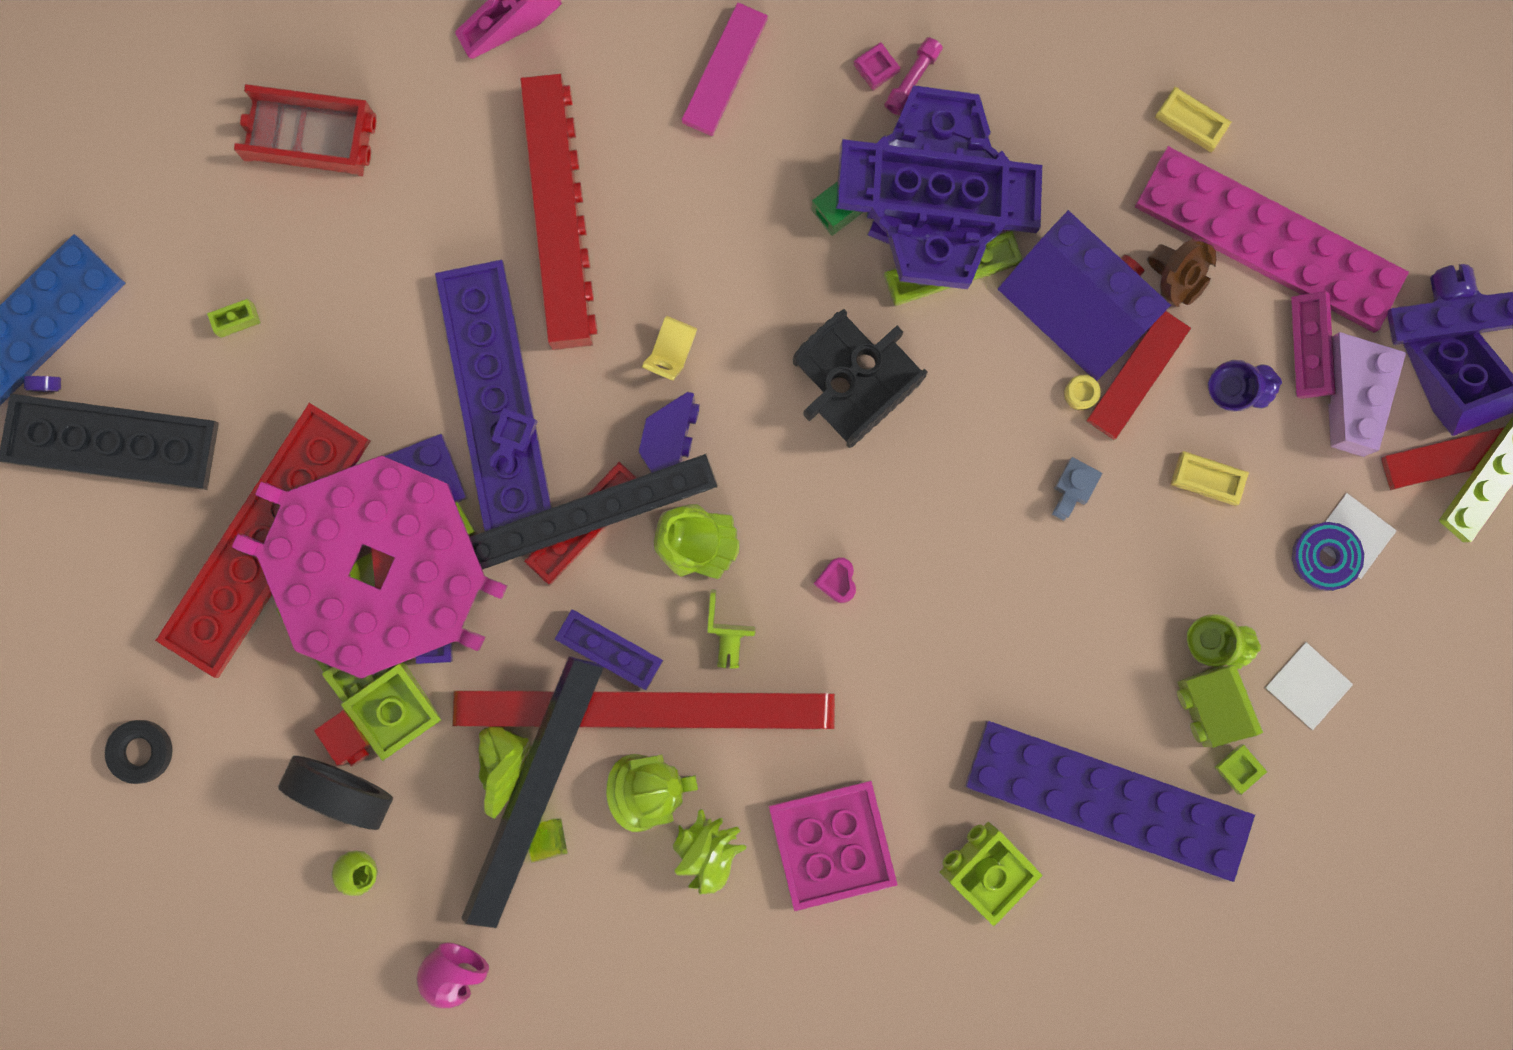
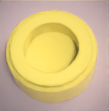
(1082, 392)

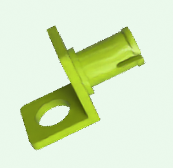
(729, 636)

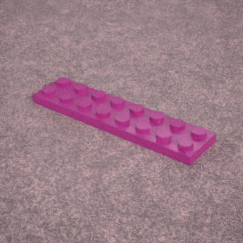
(1271, 238)

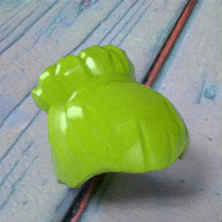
(1220, 642)

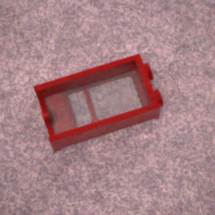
(307, 130)

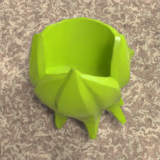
(706, 853)

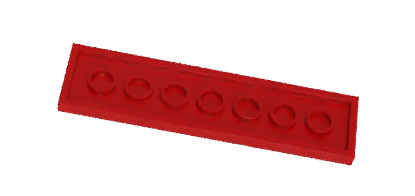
(231, 583)

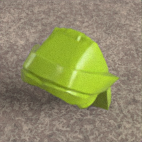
(696, 541)
(500, 763)

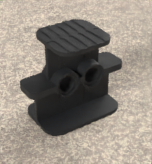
(872, 391)

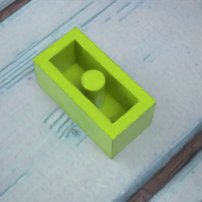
(233, 318)

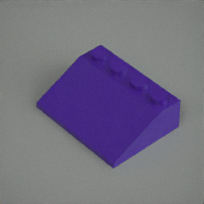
(1083, 296)

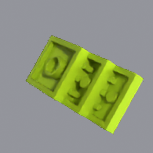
(384, 706)

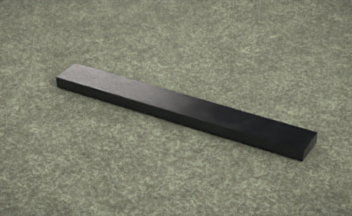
(594, 511)
(532, 792)

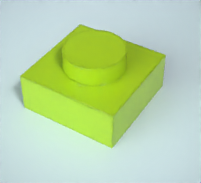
(1240, 769)

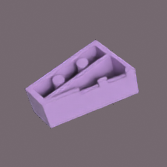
(1364, 393)

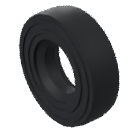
(116, 751)

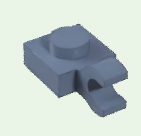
(1076, 484)

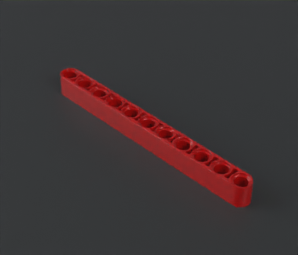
(653, 709)

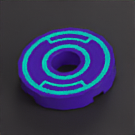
(1347, 550)

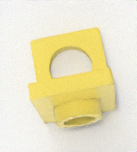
(671, 348)

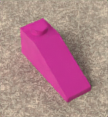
(500, 22)

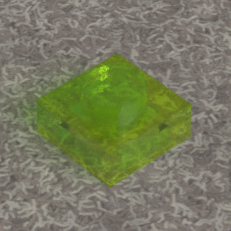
(548, 841)

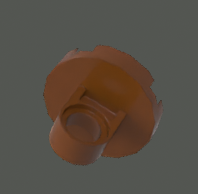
(1183, 270)

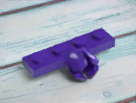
(1455, 311)

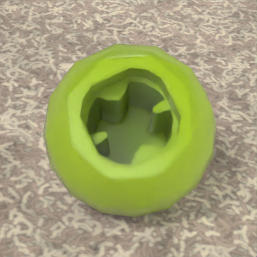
(354, 873)

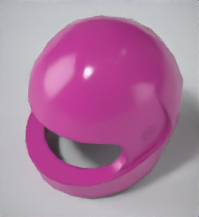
(443, 981)

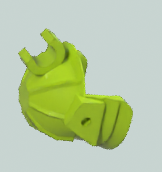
(645, 791)

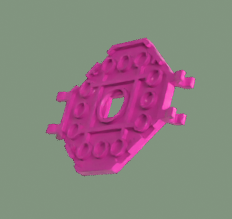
(316, 546)

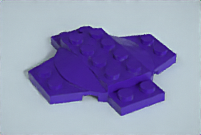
(939, 187)

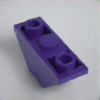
(666, 432)

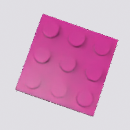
(833, 845)

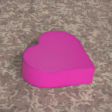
(837, 580)

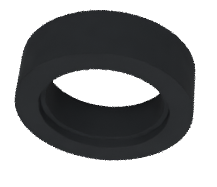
(335, 793)

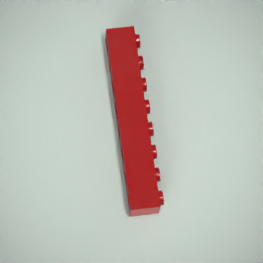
(556, 212)

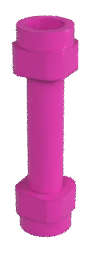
(927, 54)

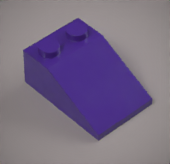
(1462, 380)

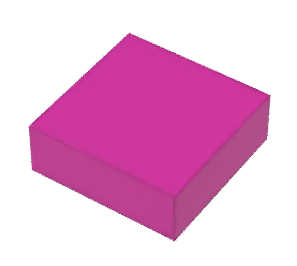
(876, 66)

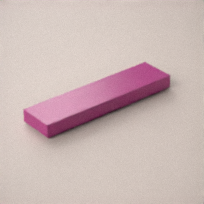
(724, 69)

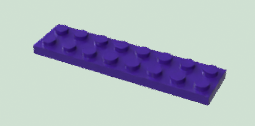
(487, 379)
(1110, 801)

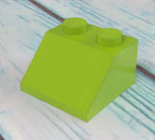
(1218, 706)

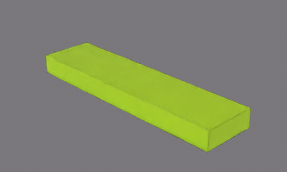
(998, 256)

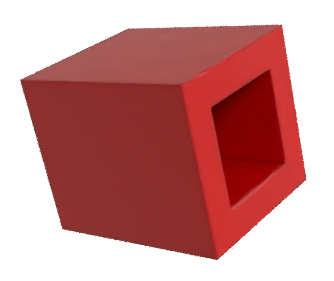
(343, 740)

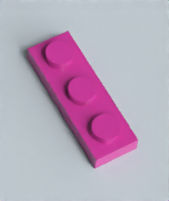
(1313, 345)

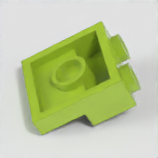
(989, 872)

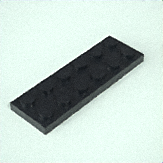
(108, 441)

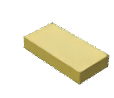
(1193, 119)
(1209, 478)

